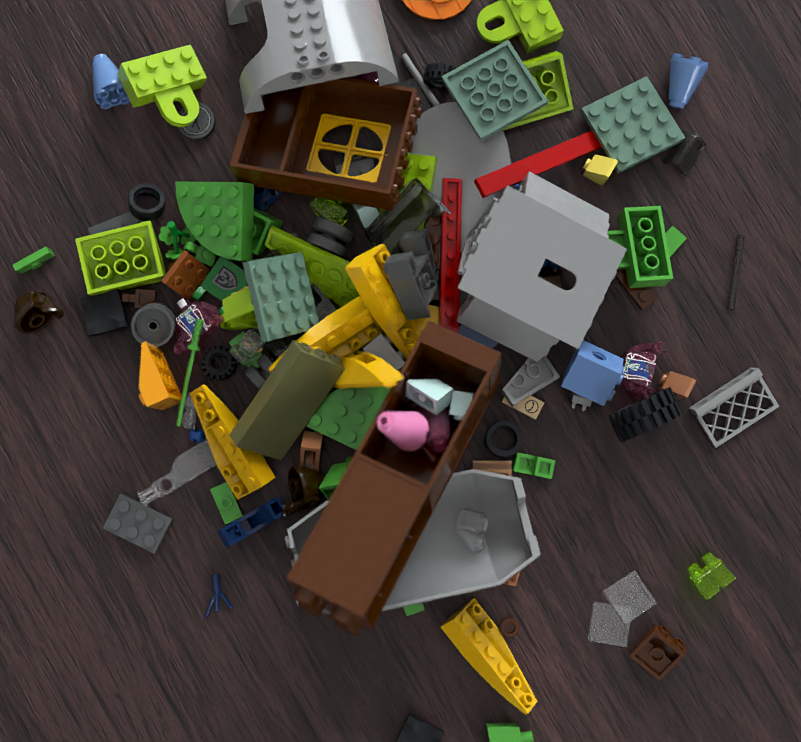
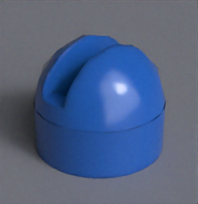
(198, 435)

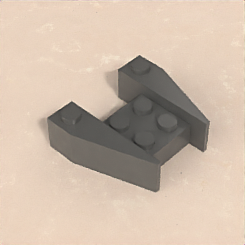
(414, 274)

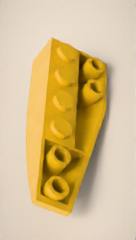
(379, 297)
(341, 331)
(366, 370)
(241, 468)
(489, 654)

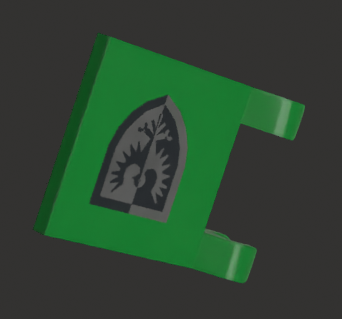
(222, 281)

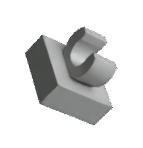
(581, 400)

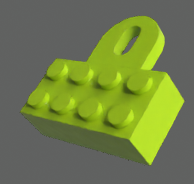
(529, 19)
(163, 80)
(239, 311)

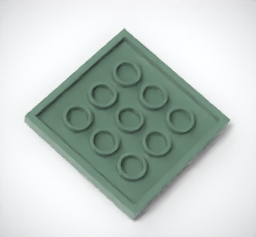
(494, 90)
(632, 124)
(281, 295)

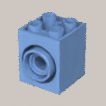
(593, 373)

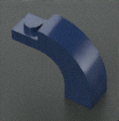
(251, 522)

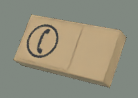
(530, 406)

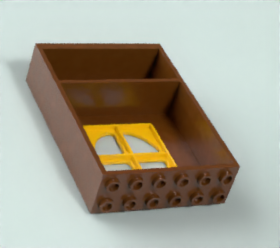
(283, 142)

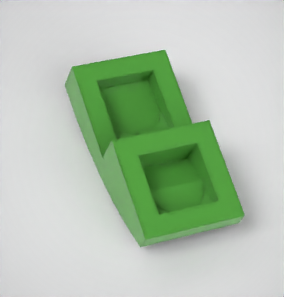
(533, 465)

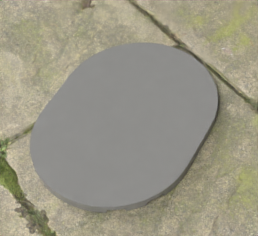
(460, 155)

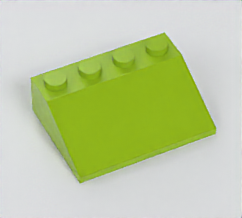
(551, 78)
(120, 258)

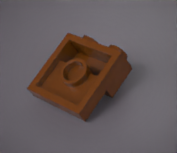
(658, 651)

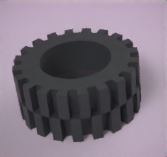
(645, 414)

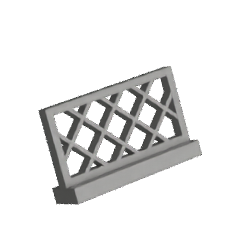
(729, 391)

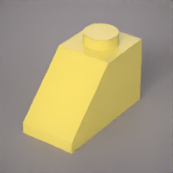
(599, 168)

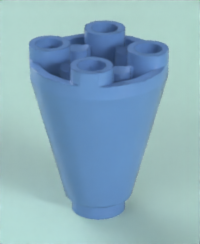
(684, 78)
(106, 83)

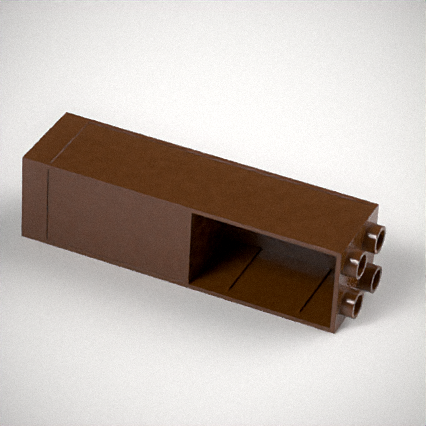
(390, 492)

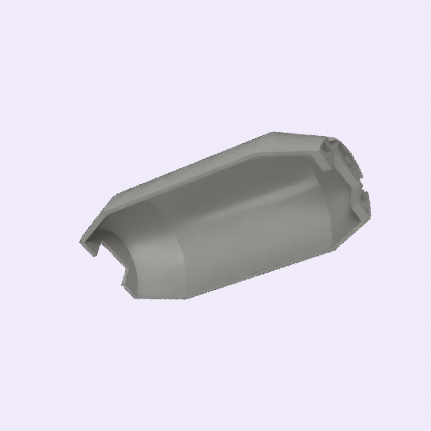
(440, 559)

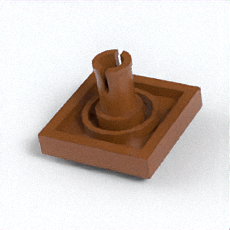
(185, 275)

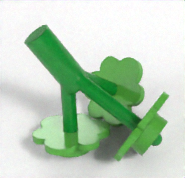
(170, 236)

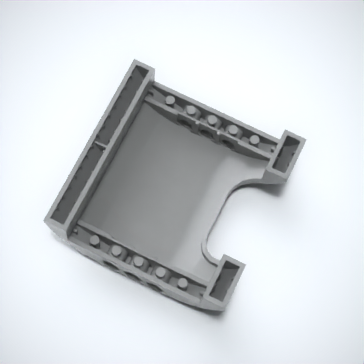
(313, 45)

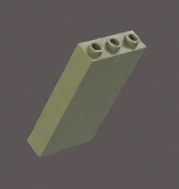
(287, 400)

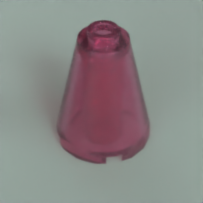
(439, 429)

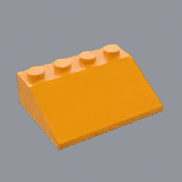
(156, 379)

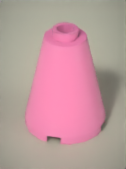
(404, 428)

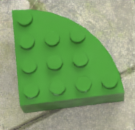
(219, 216)
(348, 413)

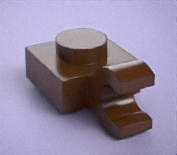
(140, 297)

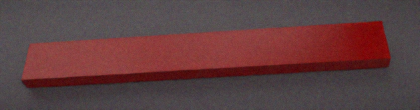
(537, 164)
(450, 254)

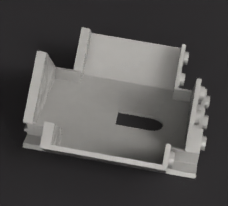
(507, 254)

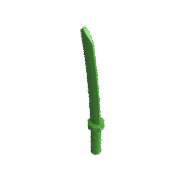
(194, 347)

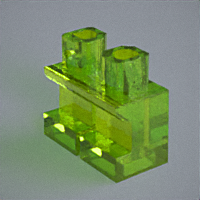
(329, 210)
(711, 577)

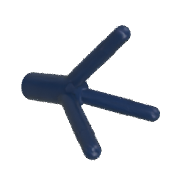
(215, 596)

